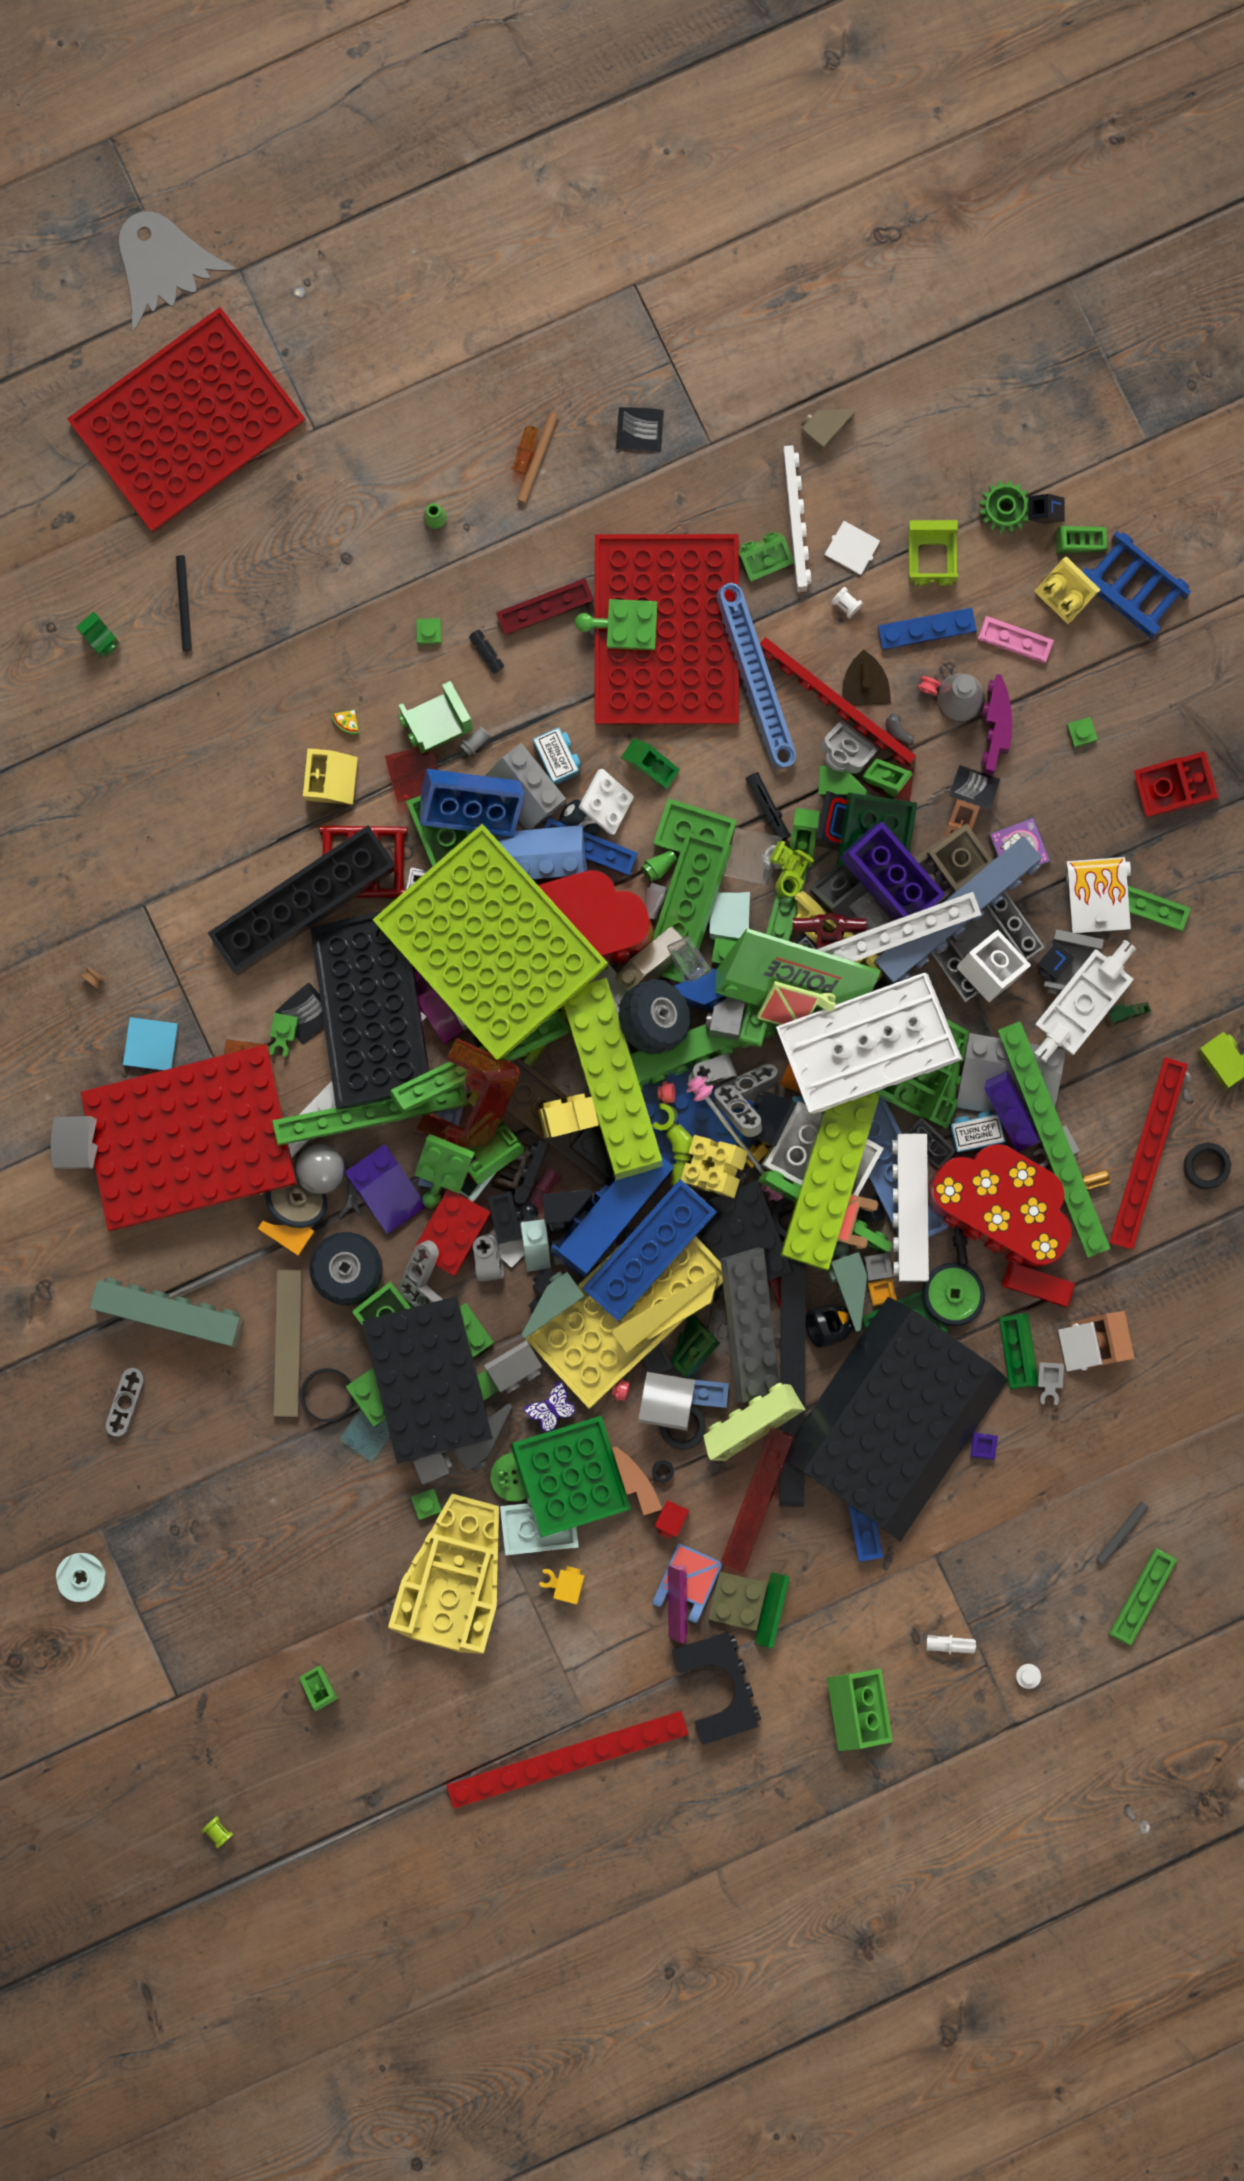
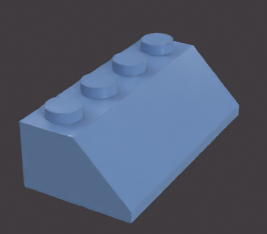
(548, 851)

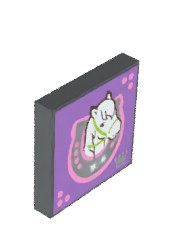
(1007, 836)

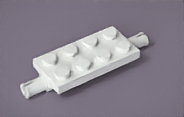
(1084, 1001)

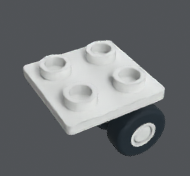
(601, 806)

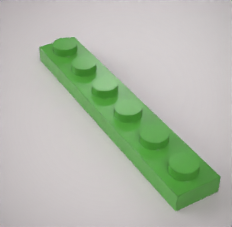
(776, 1182)

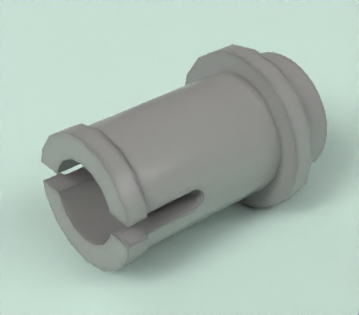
(474, 741)

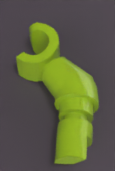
(679, 1140)

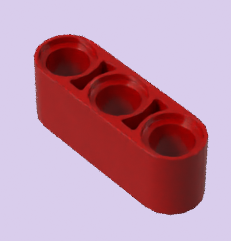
(1038, 1284)

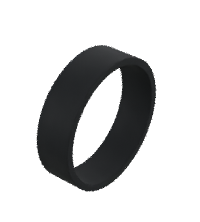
(303, 1401)

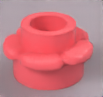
(667, 1093)
(621, 1390)

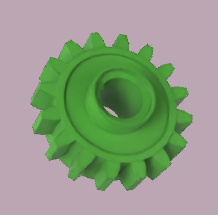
(1004, 494)

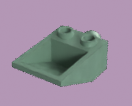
(850, 1279)

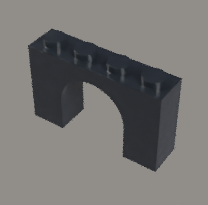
(739, 1714)

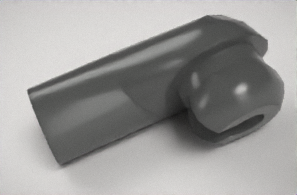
(895, 730)

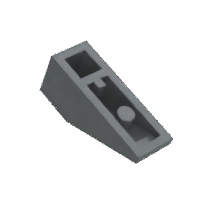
(474, 1455)

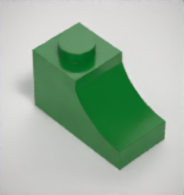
(97, 635)
(650, 763)

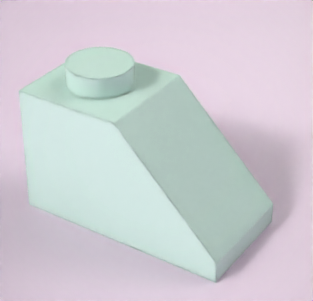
(535, 1245)

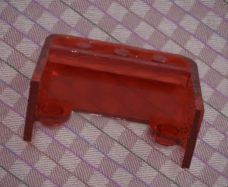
(494, 1083)

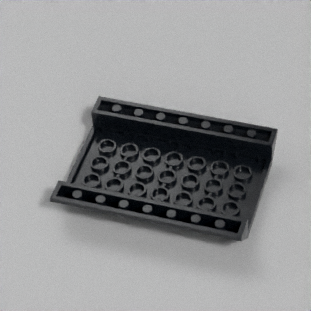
(895, 1417)

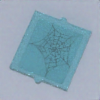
(364, 1437)

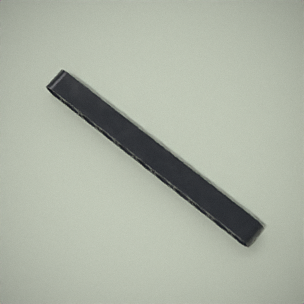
(793, 1370)

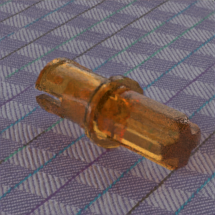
(525, 449)

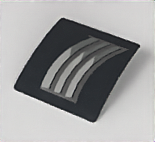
(639, 429)
(974, 787)
(307, 1007)

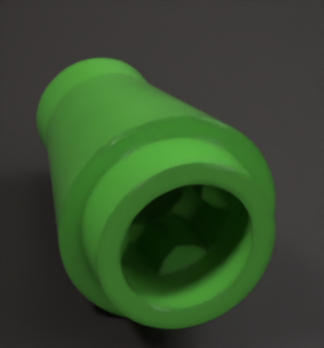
(437, 520)
(657, 866)

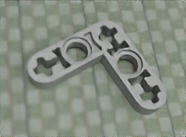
(762, 1079)
(413, 1285)

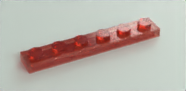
(757, 1499)

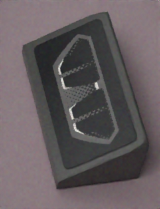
(938, 1149)

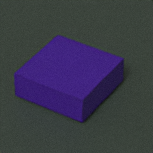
(983, 1446)

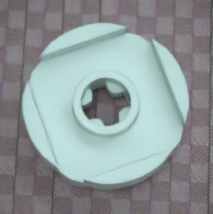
(85, 1590)

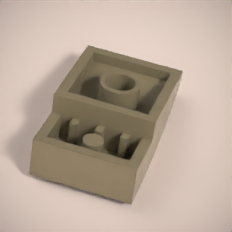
(954, 860)

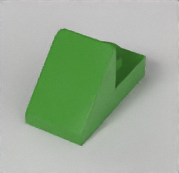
(887, 777)

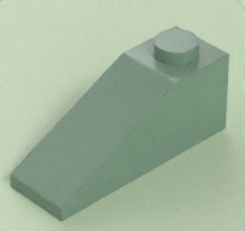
(556, 1299)

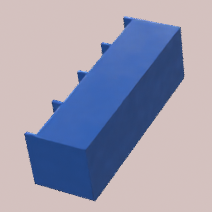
(607, 1218)

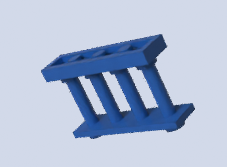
(1130, 608)

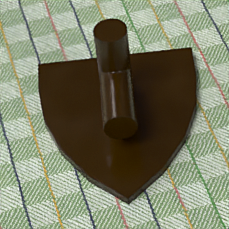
(865, 681)

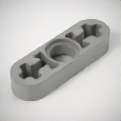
(115, 1406)

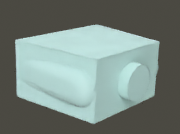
(729, 915)

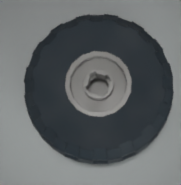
(654, 1016)
(345, 1268)

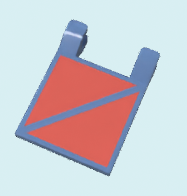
(700, 1578)

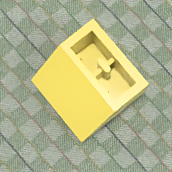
(330, 777)

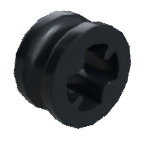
(656, 1466)

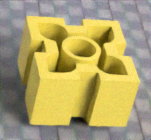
(567, 1117)
(714, 1166)

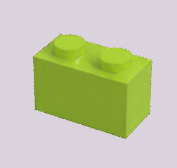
(1224, 1059)

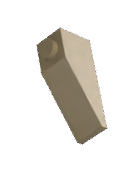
(650, 961)

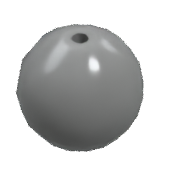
(320, 1169)

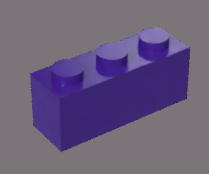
(1011, 1110)

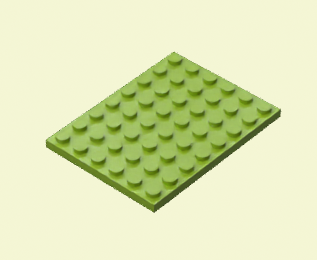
(490, 942)

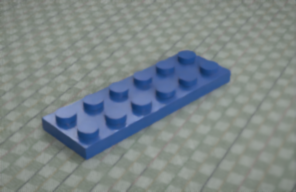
(649, 1250)

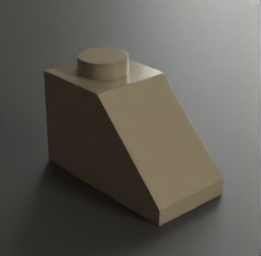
(825, 426)

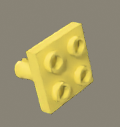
(1067, 590)

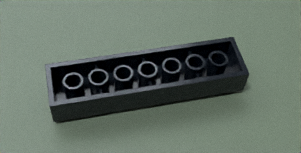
(302, 900)

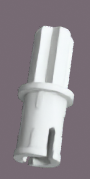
(950, 1644)

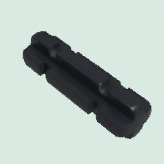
(486, 651)

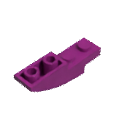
(999, 715)
(437, 1011)

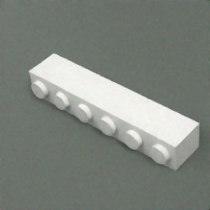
(912, 1208)

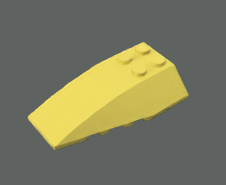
(452, 1581)

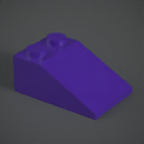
(385, 1189)

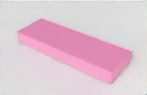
(1015, 639)

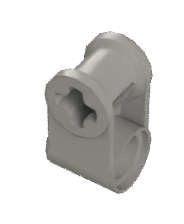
(717, 1070)
(488, 1261)

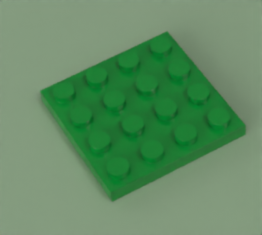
(570, 1476)

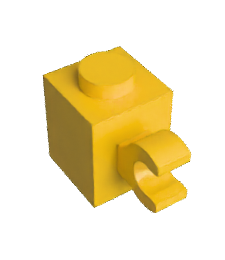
(567, 1585)

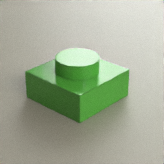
(428, 631)
(1082, 732)
(426, 1504)

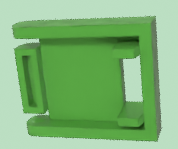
(496, 1154)

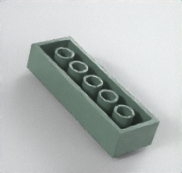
(168, 1314)

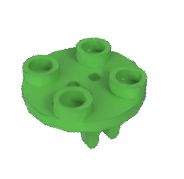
(502, 1479)

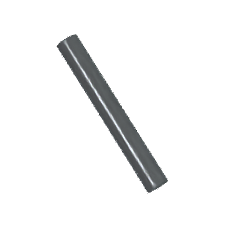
(1122, 1533)

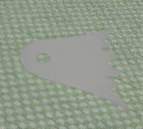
(161, 261)

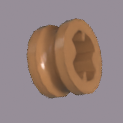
(92, 977)

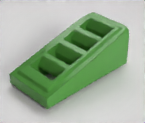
(1064, 548)

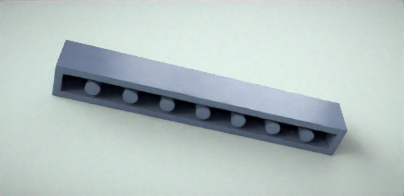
(987, 887)

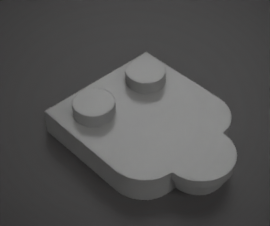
(847, 749)

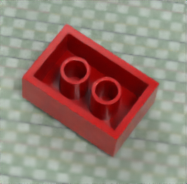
(454, 1229)

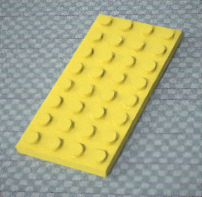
(581, 1341)

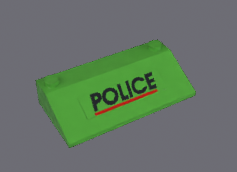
(762, 959)

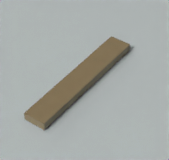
(287, 1343)

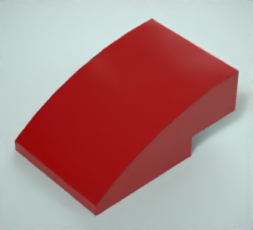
(1176, 784)

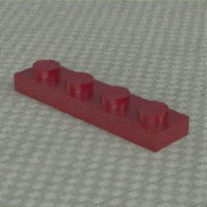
(545, 607)

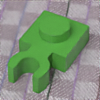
(284, 1030)

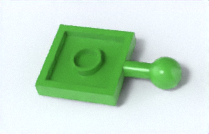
(629, 624)
(444, 1166)

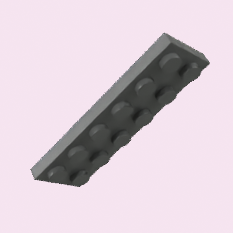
(749, 1323)

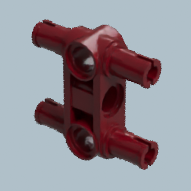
(825, 937)

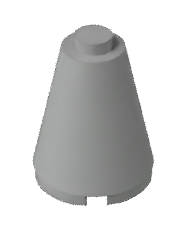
(961, 697)

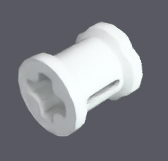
(846, 602)

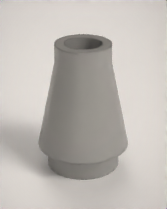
(655, 899)

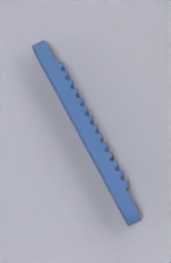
(755, 676)

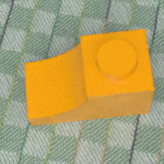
(292, 1238)

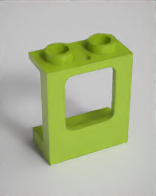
(933, 533)

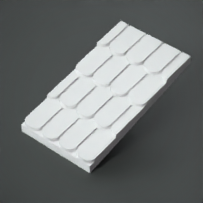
(869, 1043)

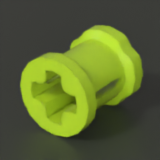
(217, 1832)

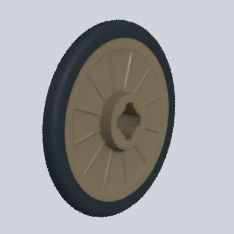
(298, 1214)

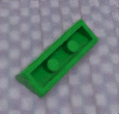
(1019, 1351)
(772, 1610)

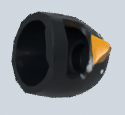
(828, 1325)

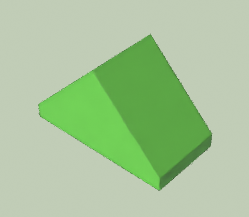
(318, 1688)

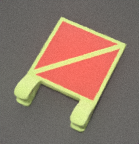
(790, 1003)

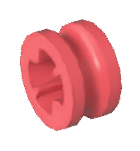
(929, 685)

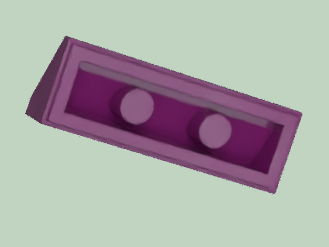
(677, 1602)

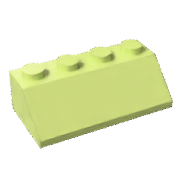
(752, 1423)

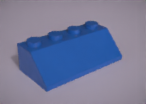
(470, 800)

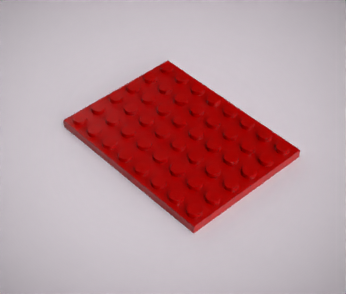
(186, 419)
(693, 668)
(188, 1138)

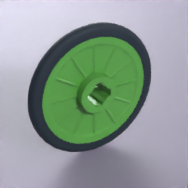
(969, 1294)

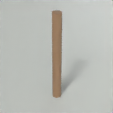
(537, 457)

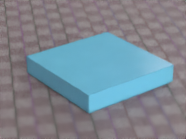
(150, 1044)

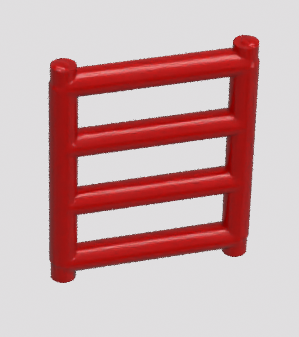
(397, 831)

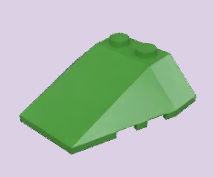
(931, 1093)

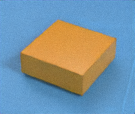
(880, 1290)

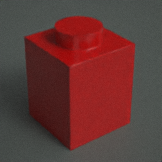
(671, 1519)

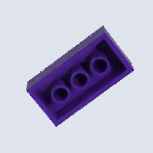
(891, 873)

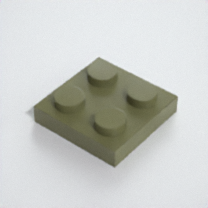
(738, 1601)

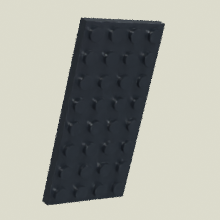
(367, 1011)

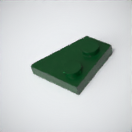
(1122, 1013)
(693, 1347)

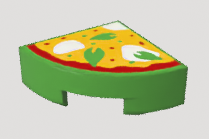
(346, 721)

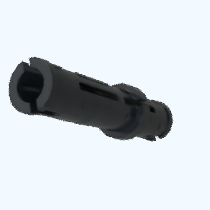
(767, 806)

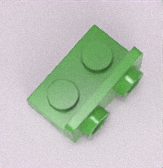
(765, 555)

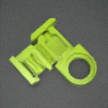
(795, 867)

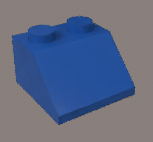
(701, 992)

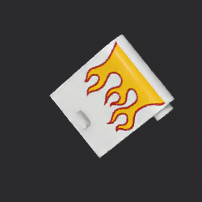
(1098, 894)

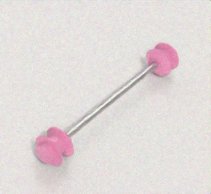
(702, 1092)

